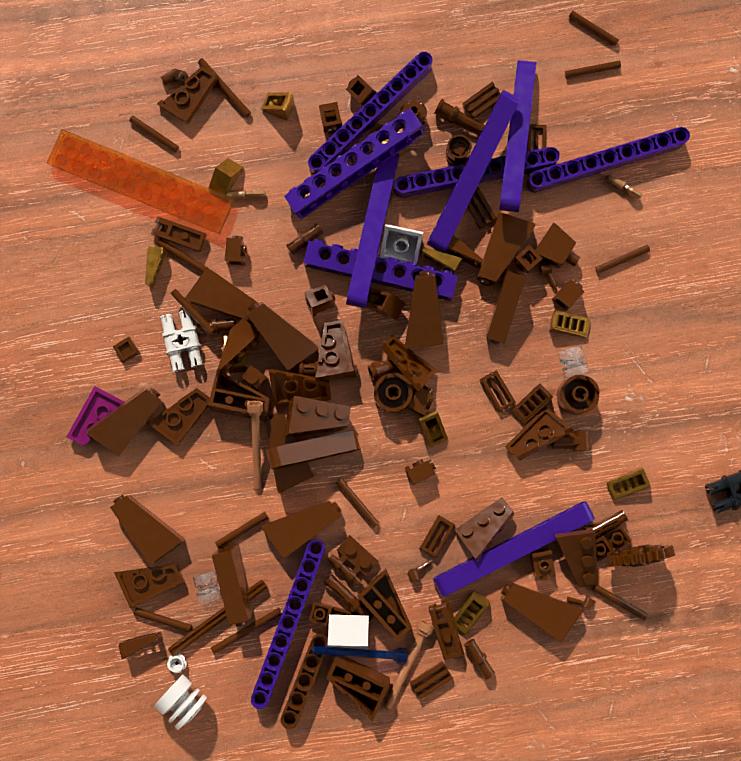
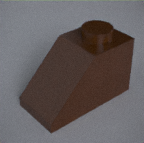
(384, 303)

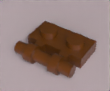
(357, 555)

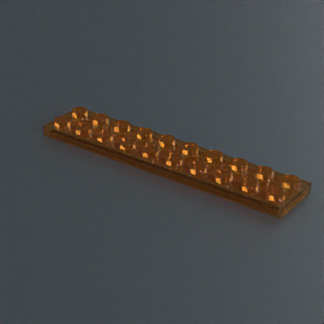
(140, 181)

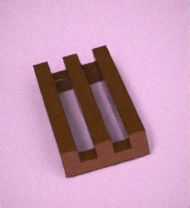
(495, 91)
(536, 127)
(492, 216)
(505, 405)
(444, 539)
(434, 687)

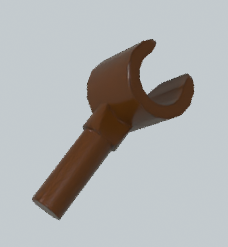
(547, 269)
(413, 574)
(588, 602)

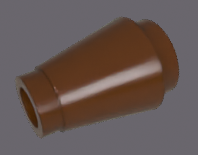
(381, 368)

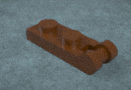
(179, 234)
(446, 630)

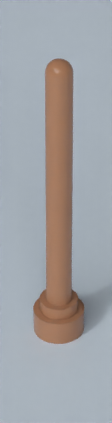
(255, 409)
(424, 630)

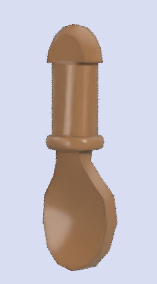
(622, 185)
(243, 194)

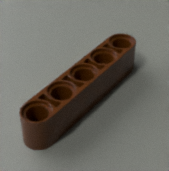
(312, 449)
(302, 689)

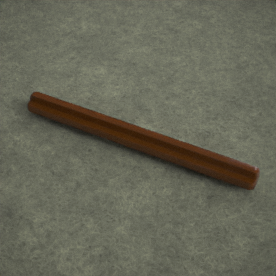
(211, 622)

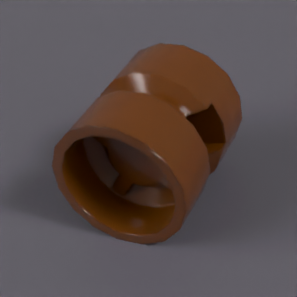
(458, 150)

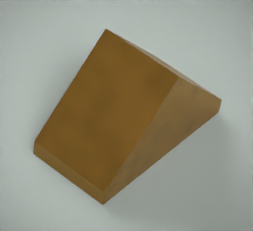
(279, 104)
(225, 176)
(433, 428)

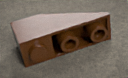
(239, 341)

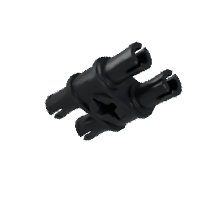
(730, 485)

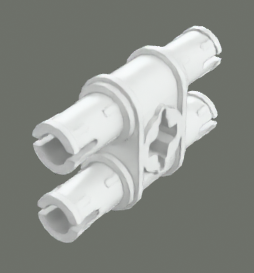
(174, 348)

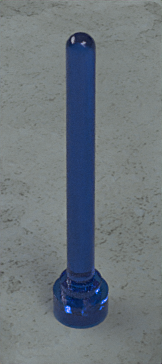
(398, 656)

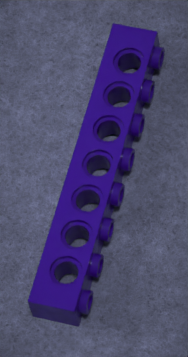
(364, 165)
(332, 265)

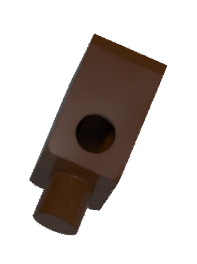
(557, 247)

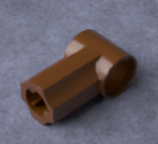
(577, 441)

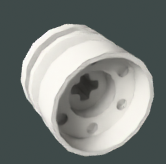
(180, 702)

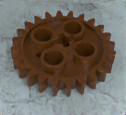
(641, 555)

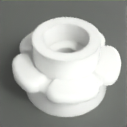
(176, 668)

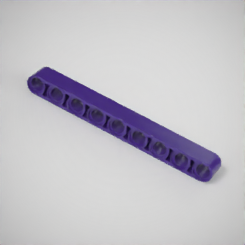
(360, 117)
(518, 137)
(615, 155)
(473, 171)
(450, 182)
(372, 233)
(513, 548)
(284, 631)

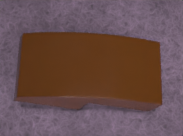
(611, 541)
(321, 611)

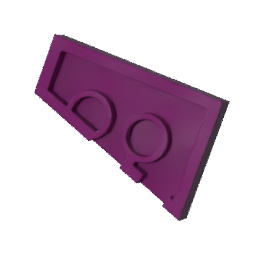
(96, 407)

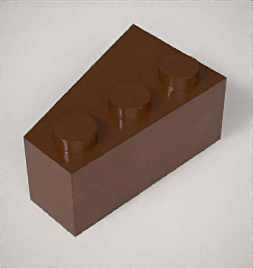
(232, 397)
(314, 416)
(385, 605)
(359, 683)

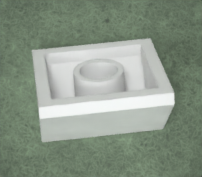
(401, 244)
(348, 631)

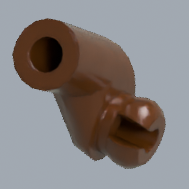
(174, 75)

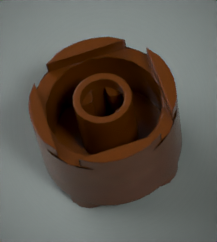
(391, 382)
(588, 398)

